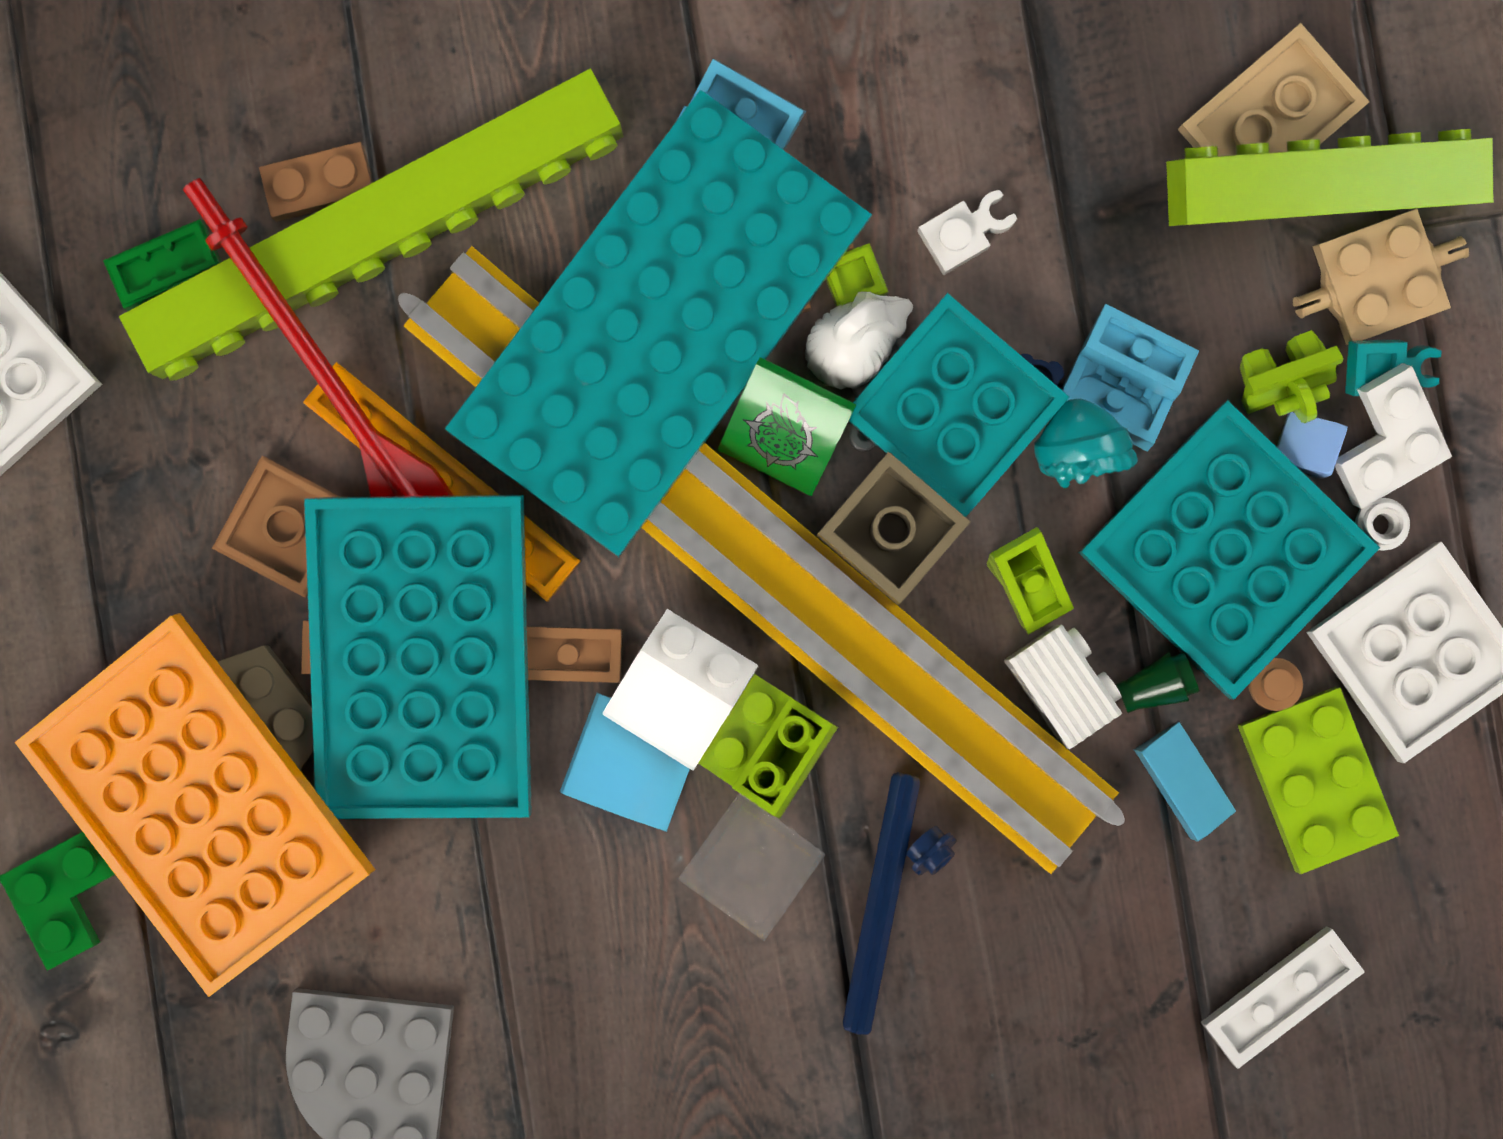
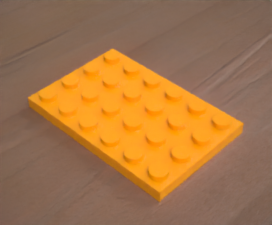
(194, 804)

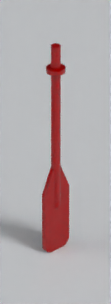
(387, 465)

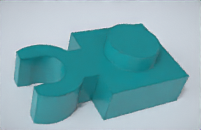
(1375, 357)

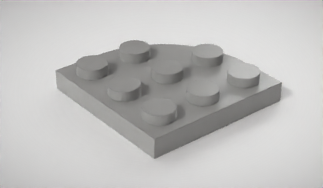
(368, 1064)

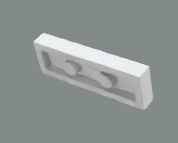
(1282, 997)

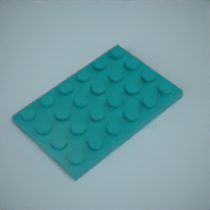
(419, 656)

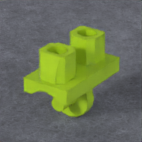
(1292, 385)

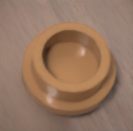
(1277, 685)

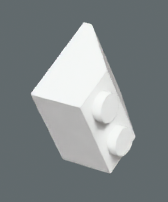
(680, 689)

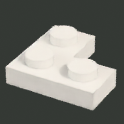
(1405, 441)

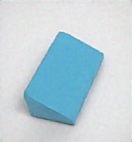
(1185, 781)

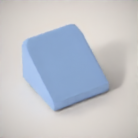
(1312, 445)

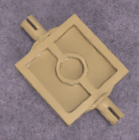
(1381, 277)

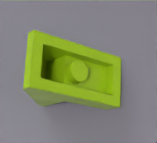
(1030, 580)

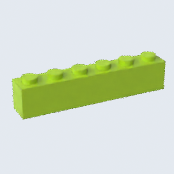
(1329, 181)

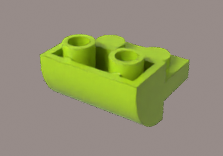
(767, 746)

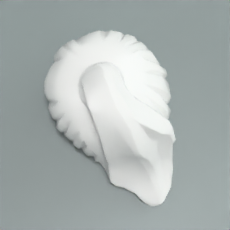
(856, 339)

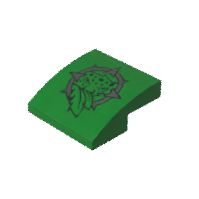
(786, 426)

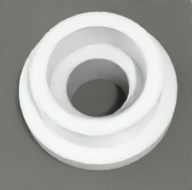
(1397, 522)

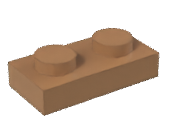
(314, 180)

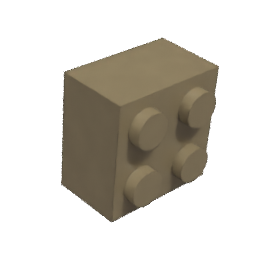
(893, 528)

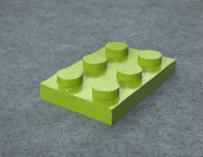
(1318, 780)

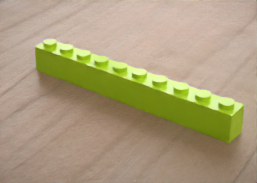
(378, 224)

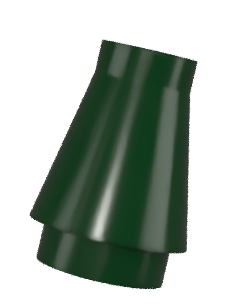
(1159, 684)

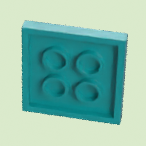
(956, 405)

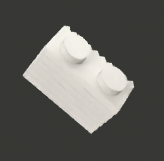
(1064, 685)

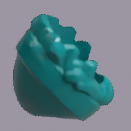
(1083, 443)

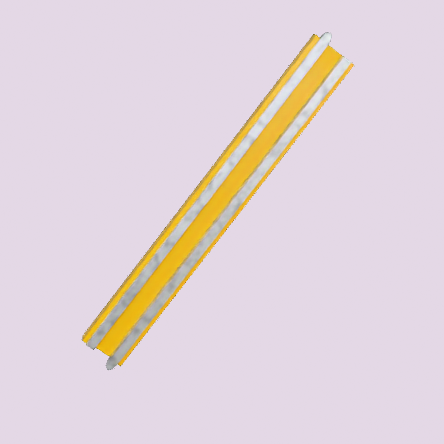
(819, 609)

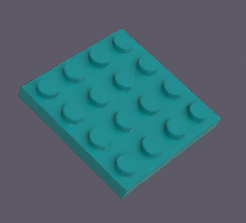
(1229, 550)

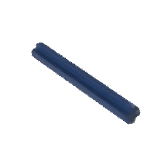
(881, 903)

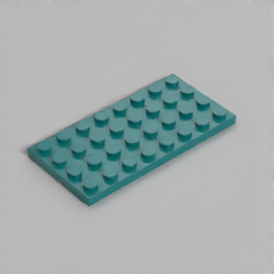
(658, 323)

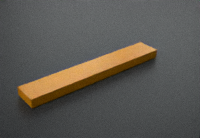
(545, 559)

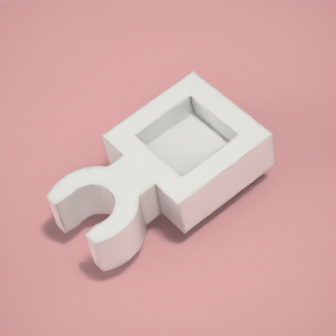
(959, 234)

